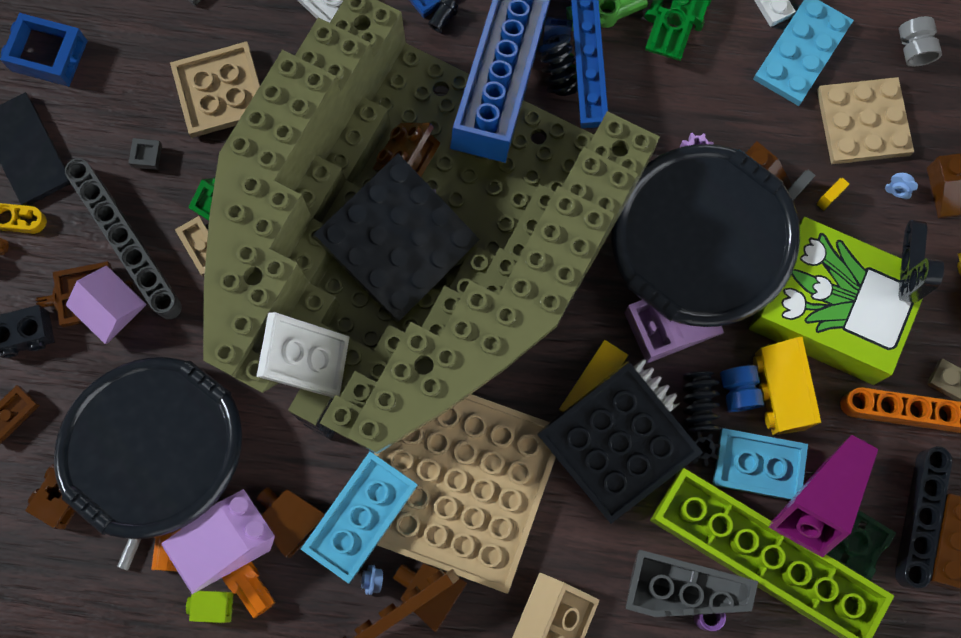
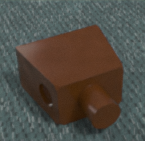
(289, 519)
(436, 609)

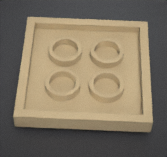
(215, 87)
(865, 120)

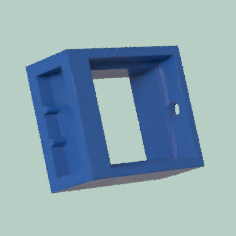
(67, 57)

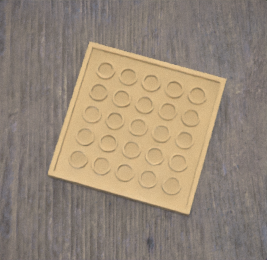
(475, 492)

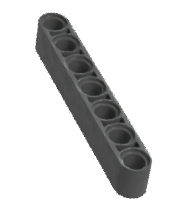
(114, 229)

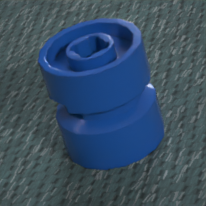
(741, 384)

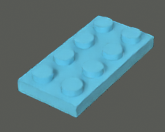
(803, 50)
(359, 517)

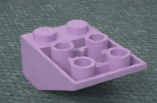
(659, 336)

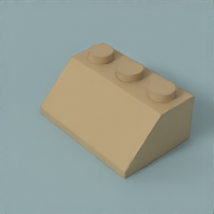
(556, 611)

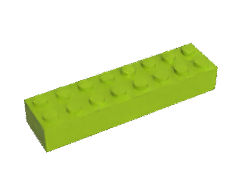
(787, 571)

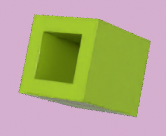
(210, 606)

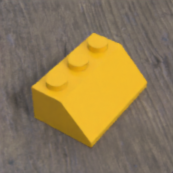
(787, 387)

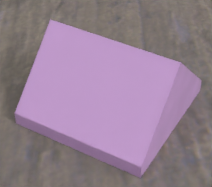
(104, 303)

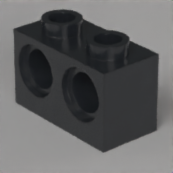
(19, 325)

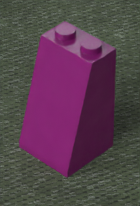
(829, 501)

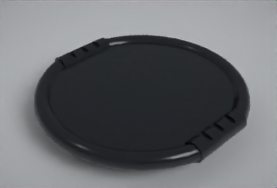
(707, 236)
(148, 448)

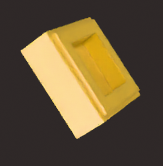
(832, 193)

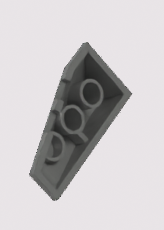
(677, 588)

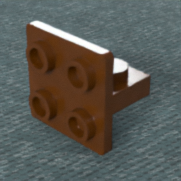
(412, 143)

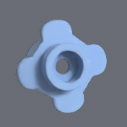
(902, 185)
(372, 580)

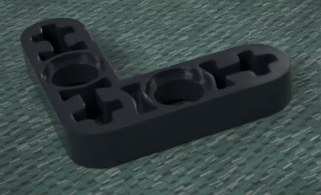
(917, 274)

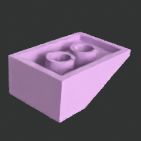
(219, 541)

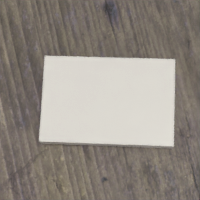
(302, 355)

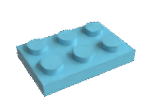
(760, 464)

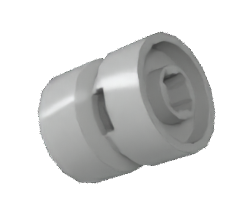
(920, 41)

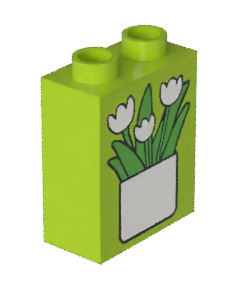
(842, 304)

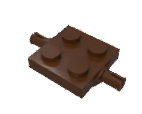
(63, 285)

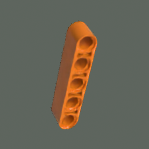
(900, 409)

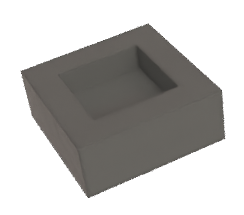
(145, 154)

